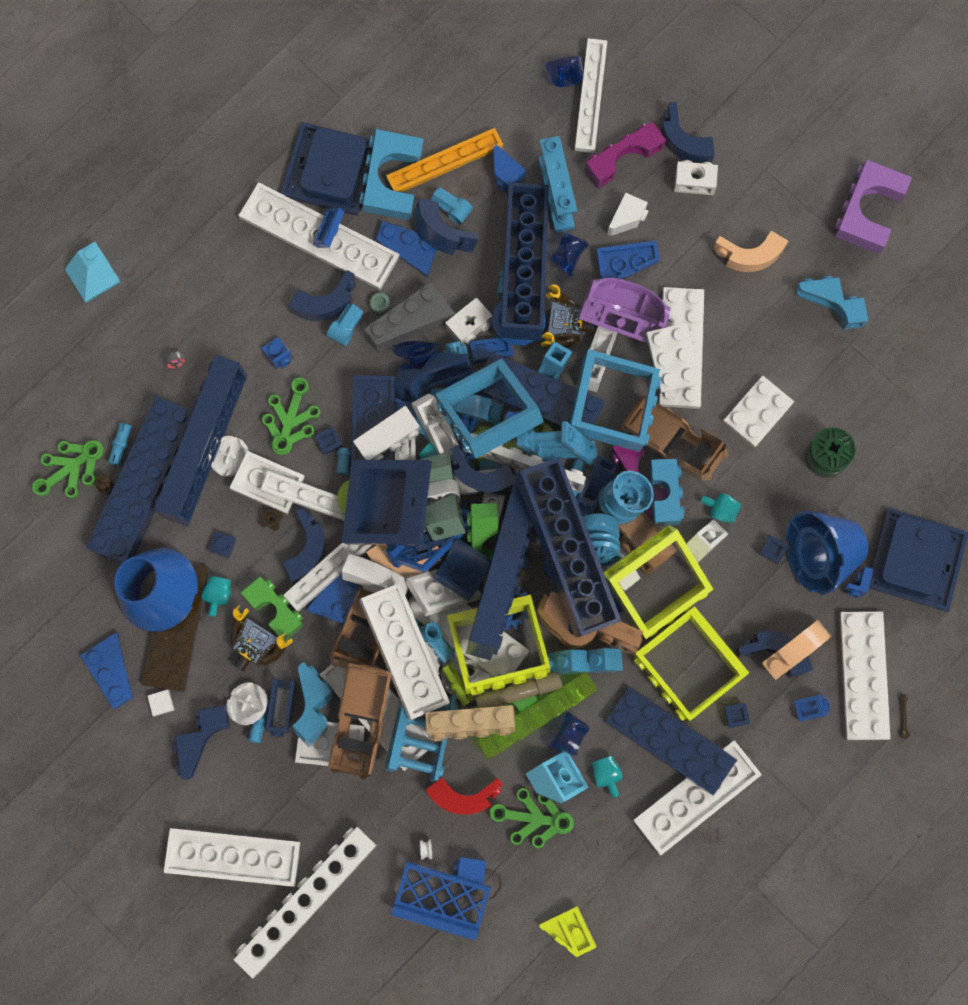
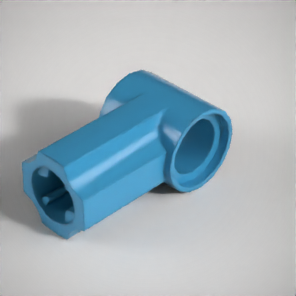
(455, 208)
(342, 329)
(437, 641)

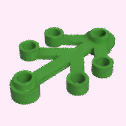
(290, 419)
(71, 467)
(536, 819)

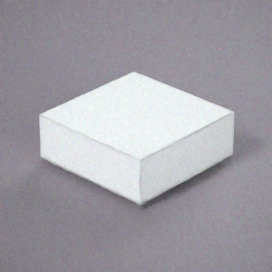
(161, 703)

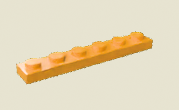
(444, 161)

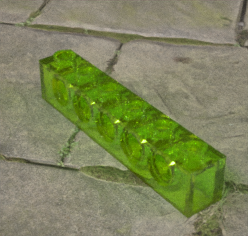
(540, 714)

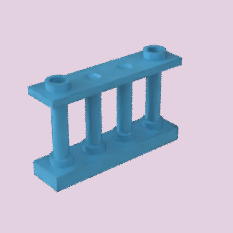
(556, 175)
(562, 444)
(399, 739)

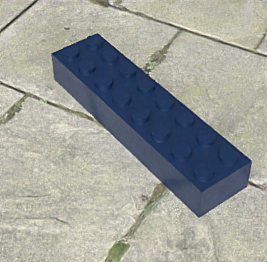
(524, 261)
(207, 425)
(139, 483)
(567, 547)
(501, 578)

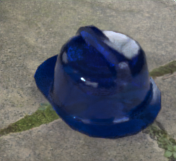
(416, 352)

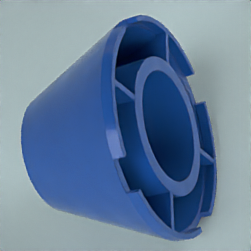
(824, 550)
(171, 595)

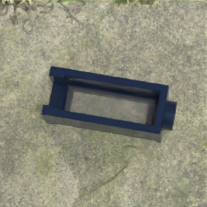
(280, 707)

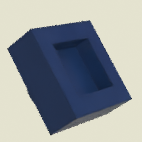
(328, 441)
(222, 545)
(773, 549)
(737, 715)

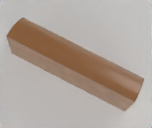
(637, 533)

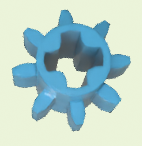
(455, 348)

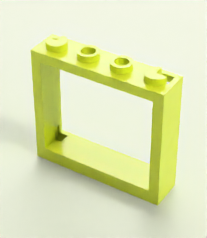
(638, 558)
(467, 617)
(717, 644)

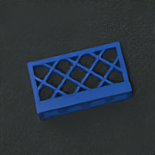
(401, 554)
(440, 919)

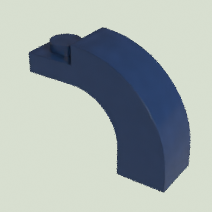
(680, 143)
(438, 233)
(324, 307)
(597, 480)
(492, 482)
(312, 552)
(773, 642)

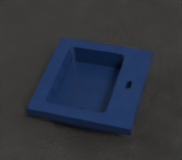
(330, 169)
(386, 502)
(914, 558)

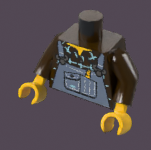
(564, 322)
(254, 642)

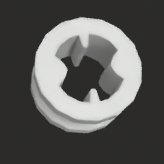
(426, 849)

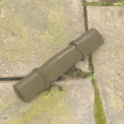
(519, 691)

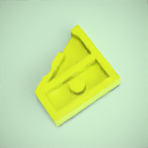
(570, 931)

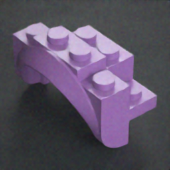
(624, 307)

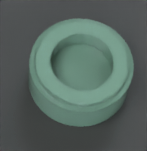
(379, 303)

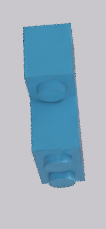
(829, 294)
(582, 661)
(316, 695)

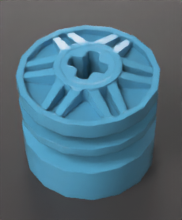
(626, 496)
(604, 536)

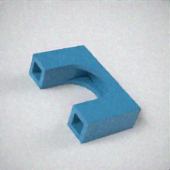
(388, 147)

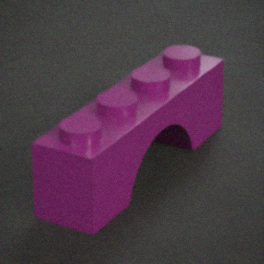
(645, 141)
(629, 461)

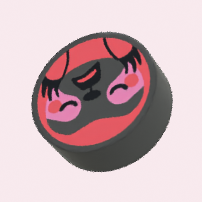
(174, 360)

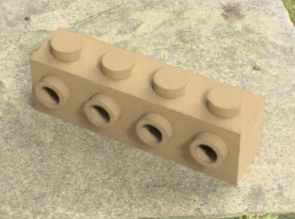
(470, 722)

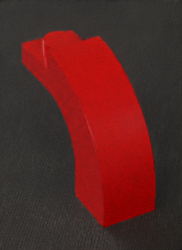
(462, 805)

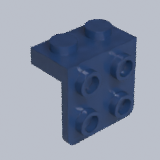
(463, 570)

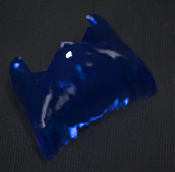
(565, 71)
(569, 252)
(570, 734)

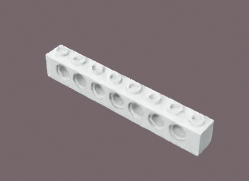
(254, 964)

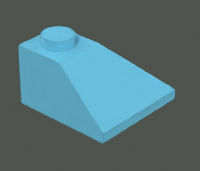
(91, 272)
(557, 778)

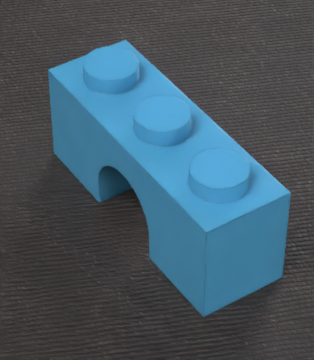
(666, 473)

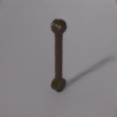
(904, 734)

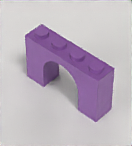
(871, 180)

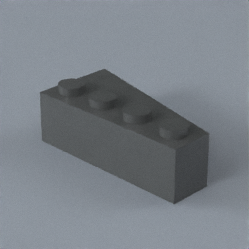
(409, 319)

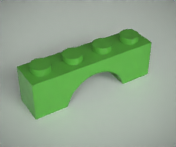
(484, 525)

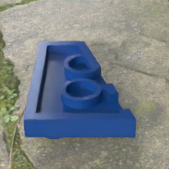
(408, 245)
(626, 259)
(335, 600)
(109, 670)

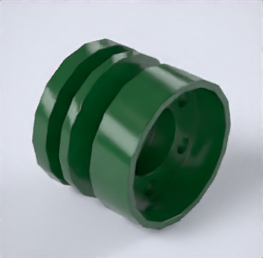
(826, 462)

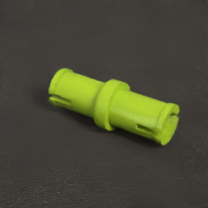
(457, 684)

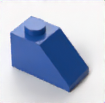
(506, 169)

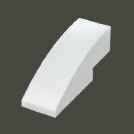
(602, 343)
(434, 424)
(371, 575)

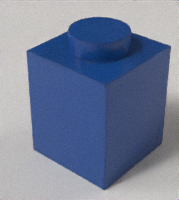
(470, 869)

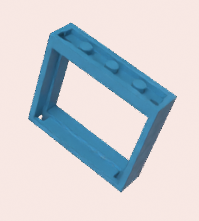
(500, 433)
(604, 434)

